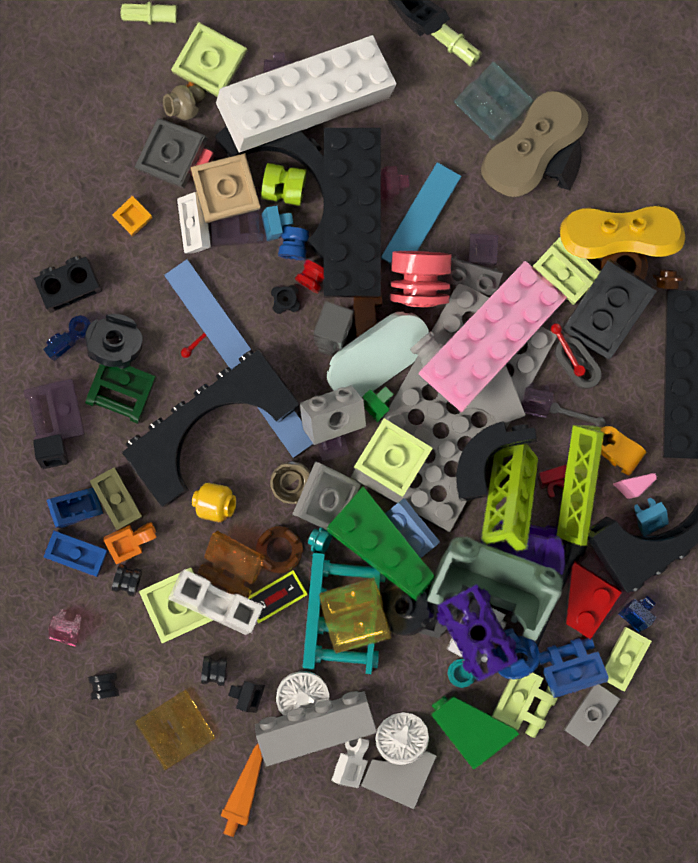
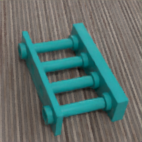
(317, 625)

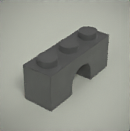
(332, 328)

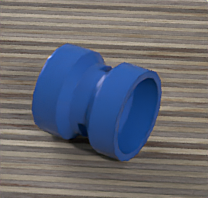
(293, 243)

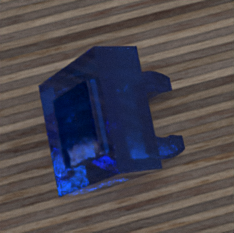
(639, 613)

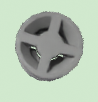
(426, 348)

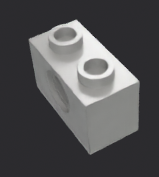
(333, 414)

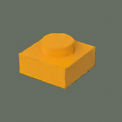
(132, 216)

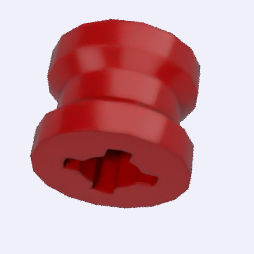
(311, 276)

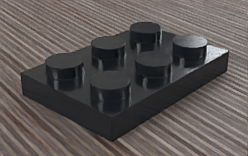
(609, 309)

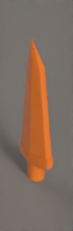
(240, 801)

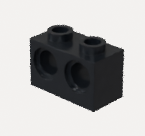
(70, 291)

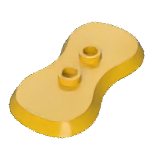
(600, 233)

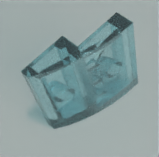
(484, 110)

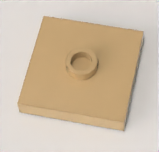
(225, 188)

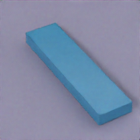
(423, 211)

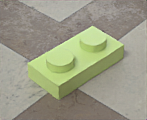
(625, 658)

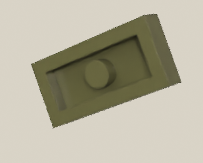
(116, 498)

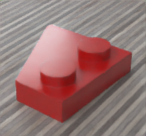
(589, 600)

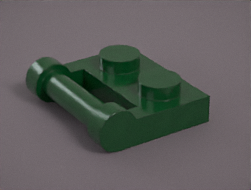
(126, 381)

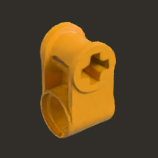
(622, 450)

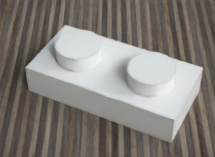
(193, 226)

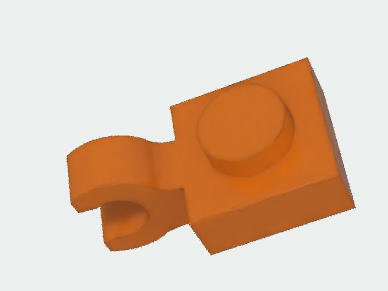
(126, 543)

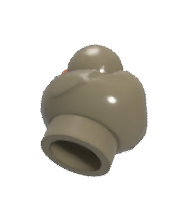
(182, 101)

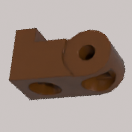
(365, 313)

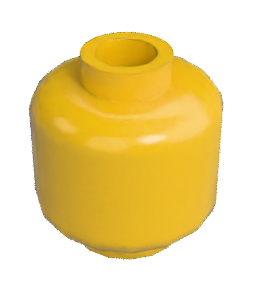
(214, 502)

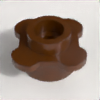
(668, 279)

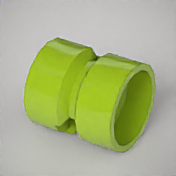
(292, 189)

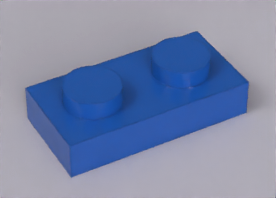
(75, 553)

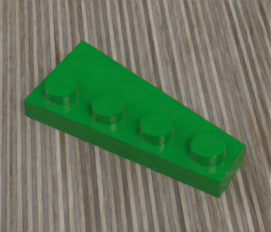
(375, 539)

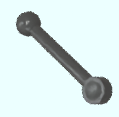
(599, 421)

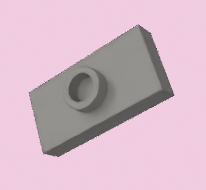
(591, 714)

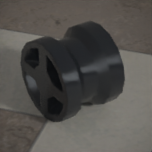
(126, 580)
(214, 671)
(103, 686)

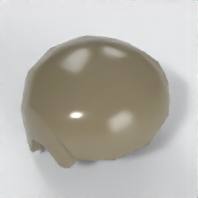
(284, 476)

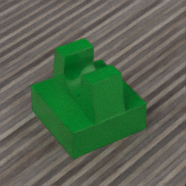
(375, 404)

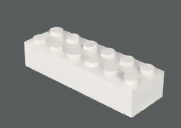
(305, 93)

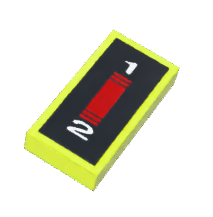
(278, 595)

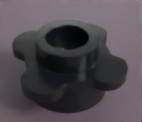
(289, 292)

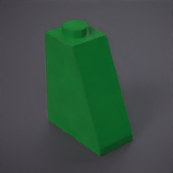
(471, 730)

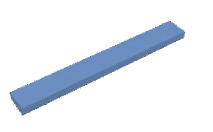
(229, 344)

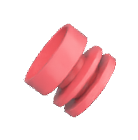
(420, 277)

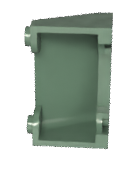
(511, 581)

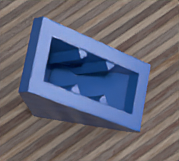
(74, 507)

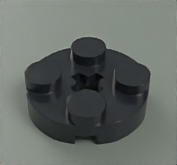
(109, 354)
(415, 619)

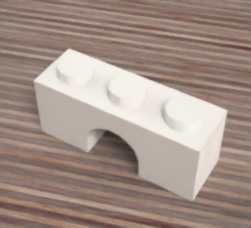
(214, 603)

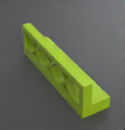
(580, 483)
(519, 495)

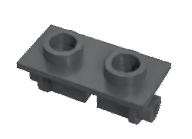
(472, 275)

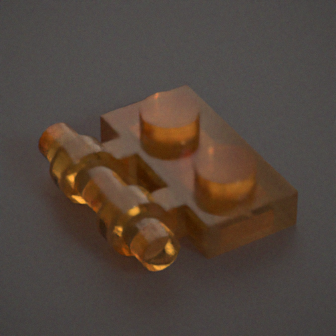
(235, 558)

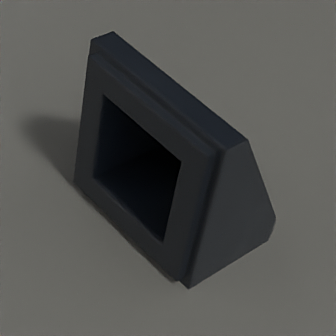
(50, 452)

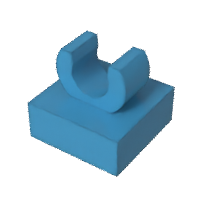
(274, 222)
(651, 518)

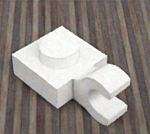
(351, 765)

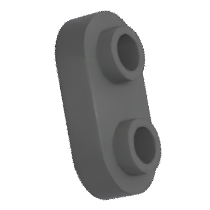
(583, 358)

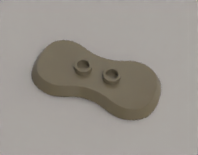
(520, 160)

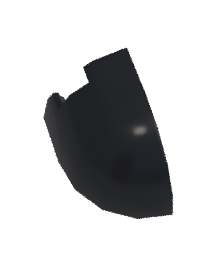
(565, 165)

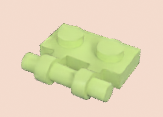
(517, 699)

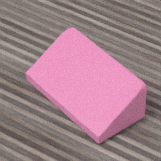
(635, 486)

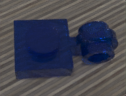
(59, 344)

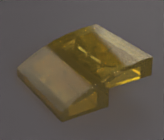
(355, 615)
(186, 723)

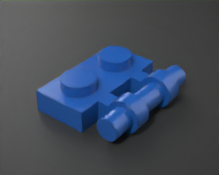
(575, 673)

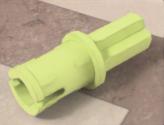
(149, 12)
(458, 45)

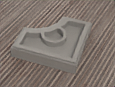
(499, 399)
(398, 781)

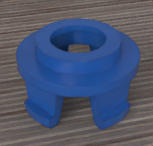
(521, 667)

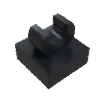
(248, 696)

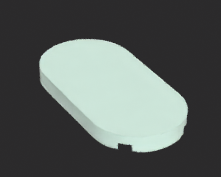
(377, 353)

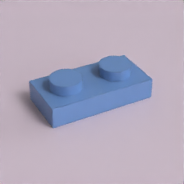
(412, 528)

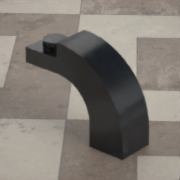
(421, 15)
(478, 452)

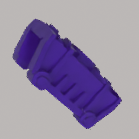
(542, 547)
(461, 636)

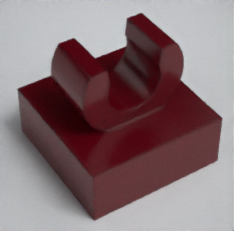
(552, 478)

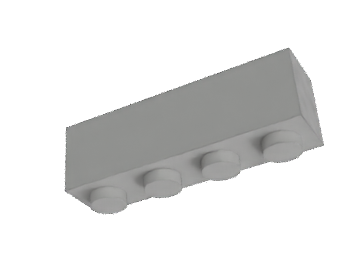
(314, 728)

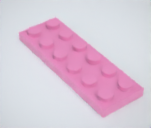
(492, 336)

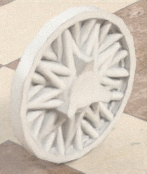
(300, 690)
(402, 738)

